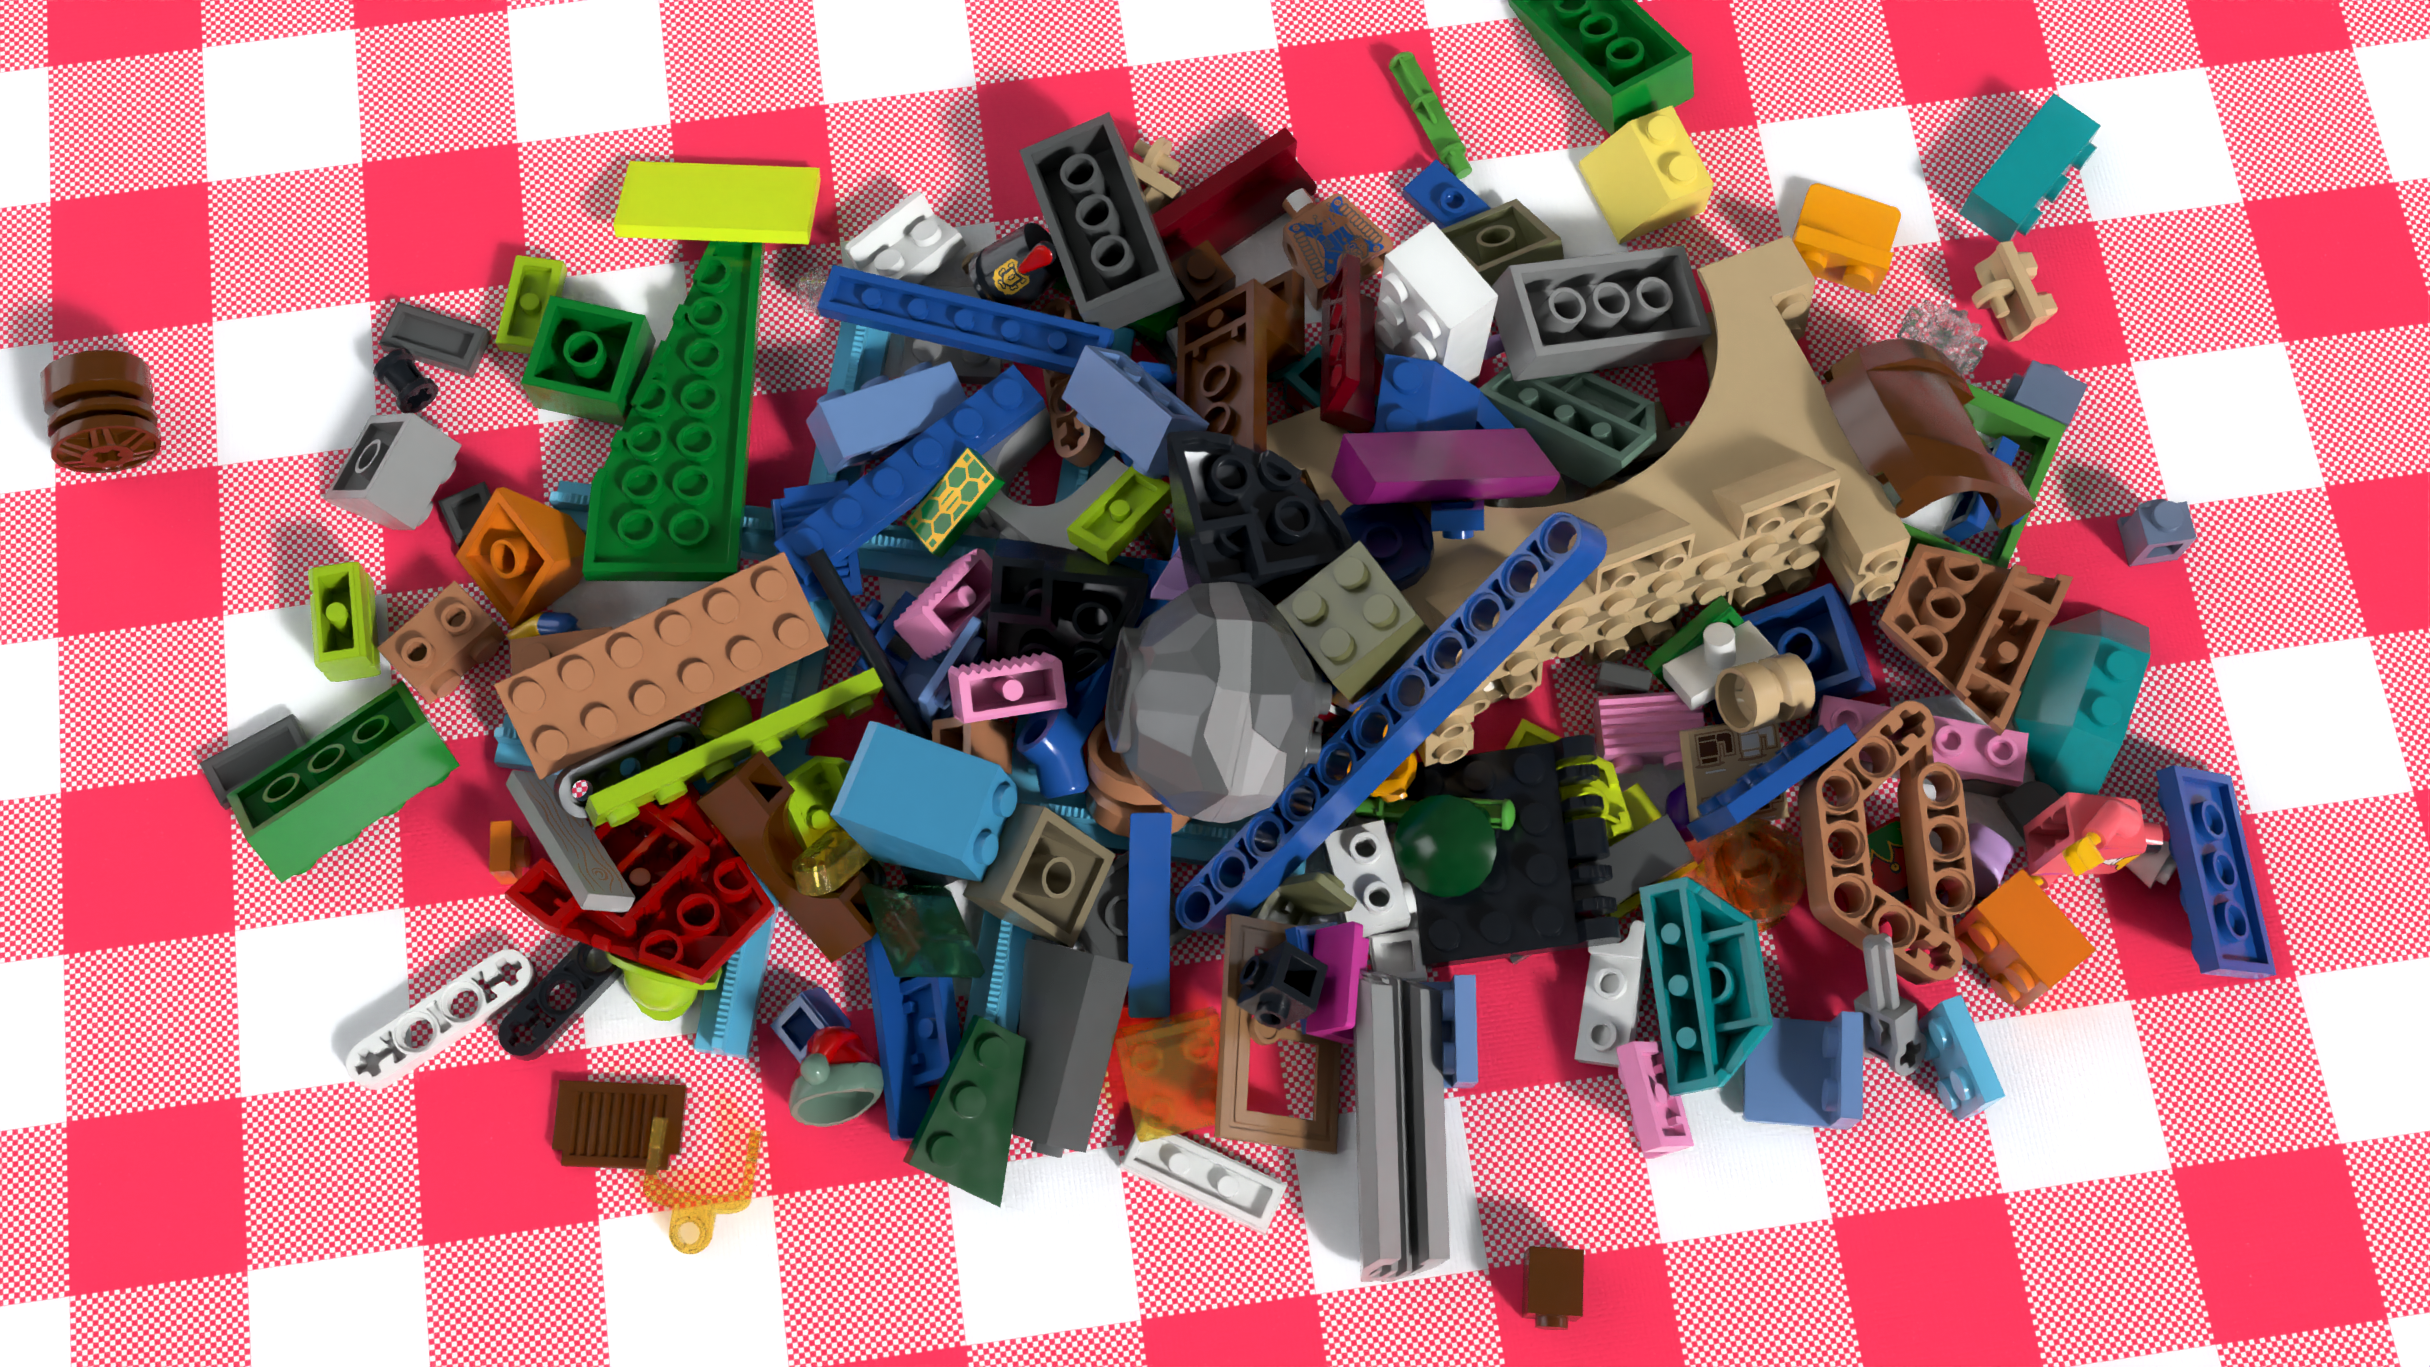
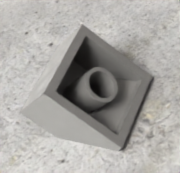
(394, 471)

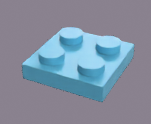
(1960, 1059)

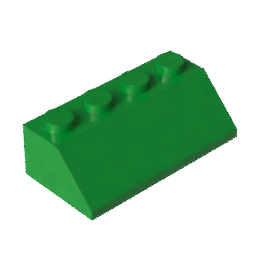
(357, 775)

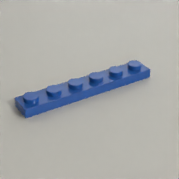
(958, 320)
(911, 472)

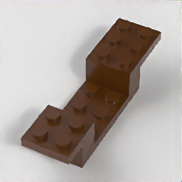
(1226, 359)

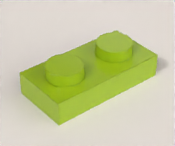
(526, 301)
(1119, 515)

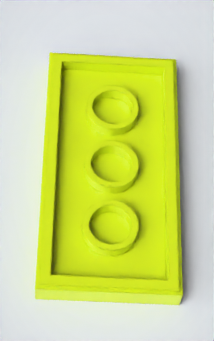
(717, 202)

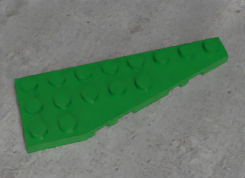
(679, 466)

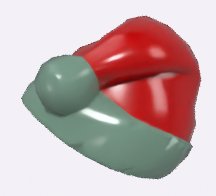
(834, 1079)

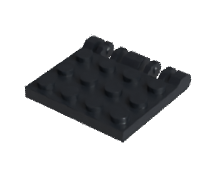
(1529, 894)

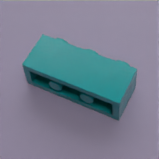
(2031, 170)

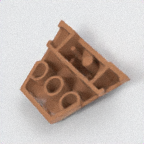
(1972, 625)

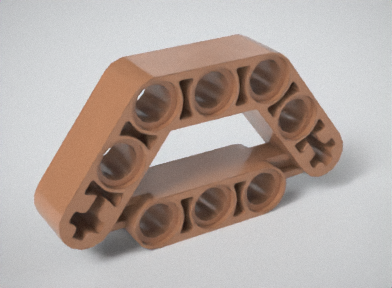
(1931, 922)

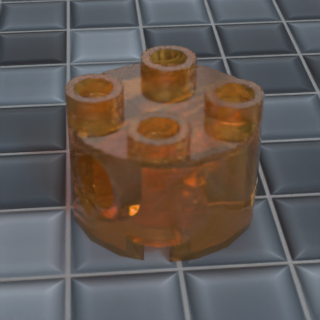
(1755, 870)

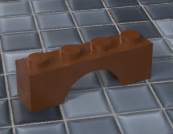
(752, 814)

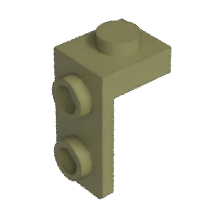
(1305, 897)

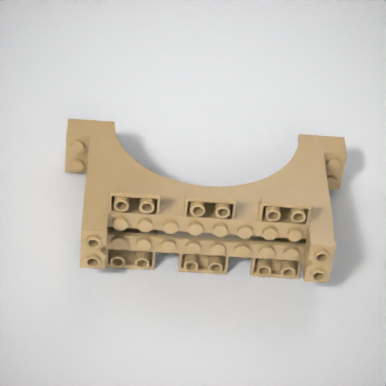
(1726, 512)

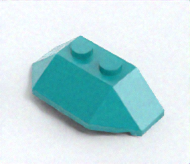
(2081, 698)
(1704, 983)

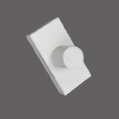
(1696, 672)

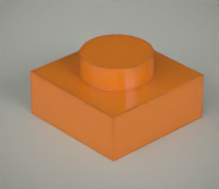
(508, 852)

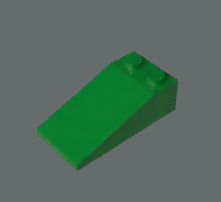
(1610, 56)

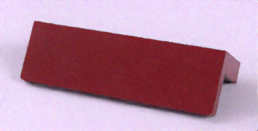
(1235, 199)

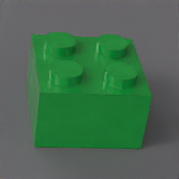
(588, 360)

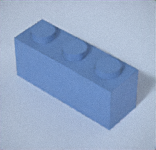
(1128, 408)
(882, 414)

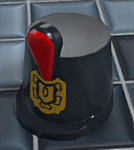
(1017, 267)

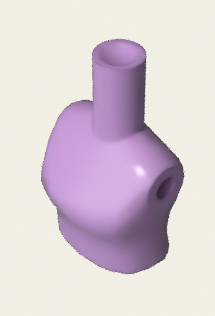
(1989, 859)

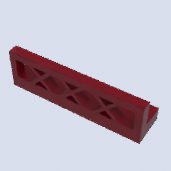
(1348, 351)

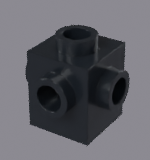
(1281, 985)

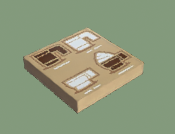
(1718, 756)

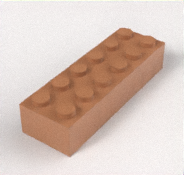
(661, 665)

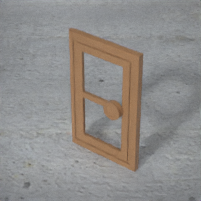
(1236, 1030)

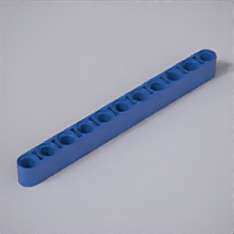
(1408, 721)

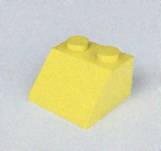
(1647, 176)

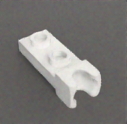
(1612, 997)

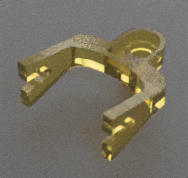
(695, 1207)

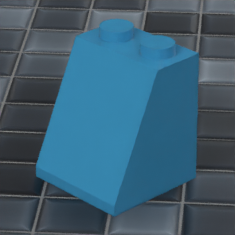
(924, 804)

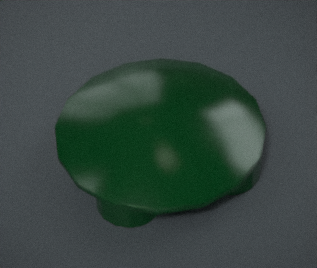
(1445, 845)

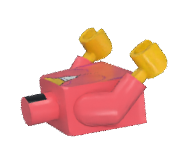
(2087, 837)

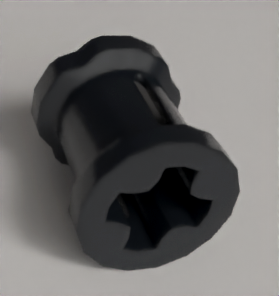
(405, 381)

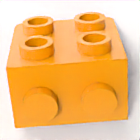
(1846, 237)

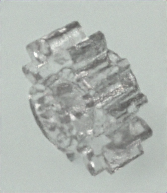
(1945, 331)

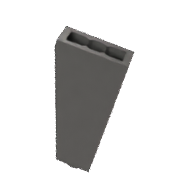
(1069, 1029)

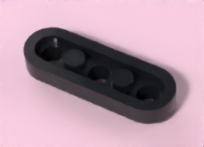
(603, 768)

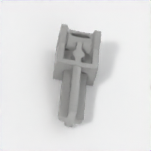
(1888, 1019)

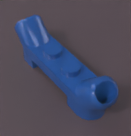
(1057, 737)

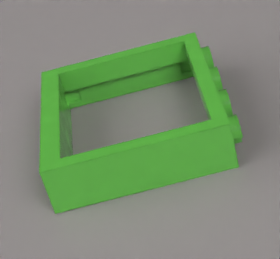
(2034, 434)

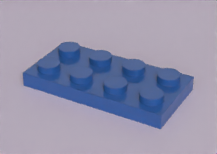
(2215, 873)

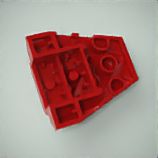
(689, 889)

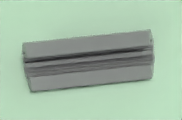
(1399, 1128)

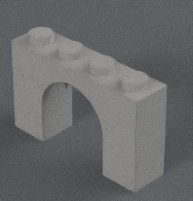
(1038, 523)

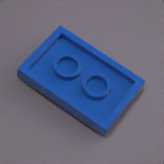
(1769, 780)

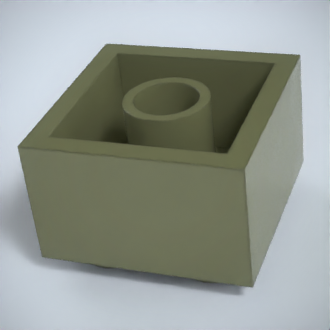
(1354, 622)

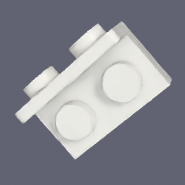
(905, 242)

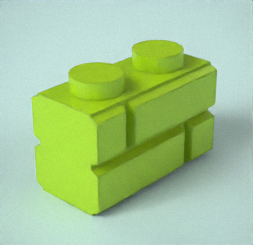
(344, 622)

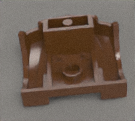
(1911, 428)

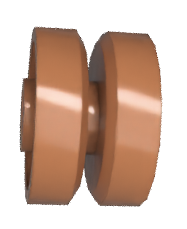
(1113, 791)

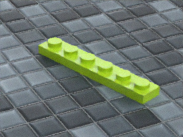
(716, 758)

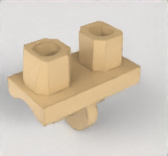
(1159, 189)
(2010, 292)

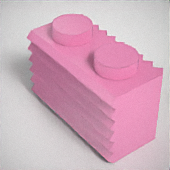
(948, 605)
(1007, 688)
(1642, 729)

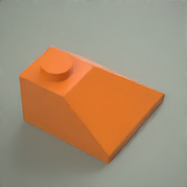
(523, 555)

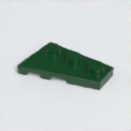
(973, 1113)

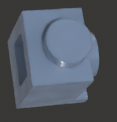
(2156, 532)

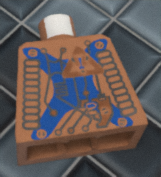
(1322, 237)

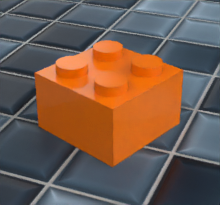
(2021, 941)

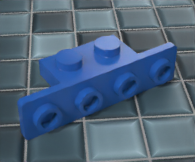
(914, 1037)

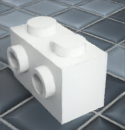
(1367, 866)

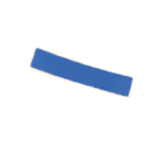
(1149, 915)

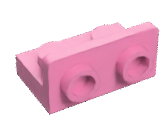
(1657, 1117)

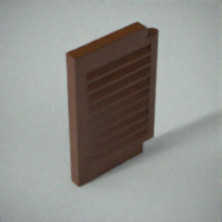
(613, 1123)

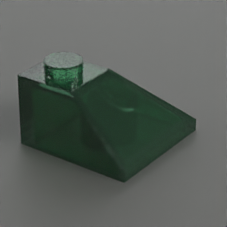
(922, 931)

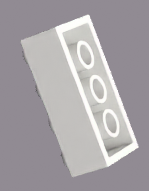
(1434, 305)

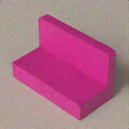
(1345, 954)

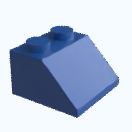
(1423, 397)

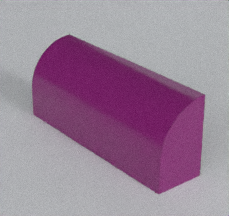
(1442, 466)

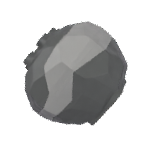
(1215, 703)

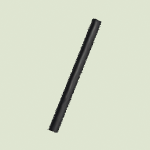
(868, 644)

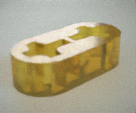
(828, 863)

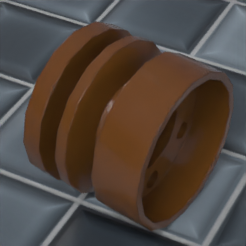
(100, 411)

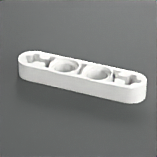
(445, 1026)

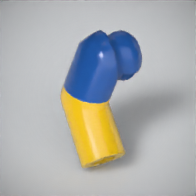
(545, 624)

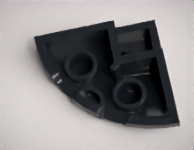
(1247, 514)
(1059, 605)

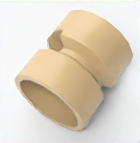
(1764, 692)

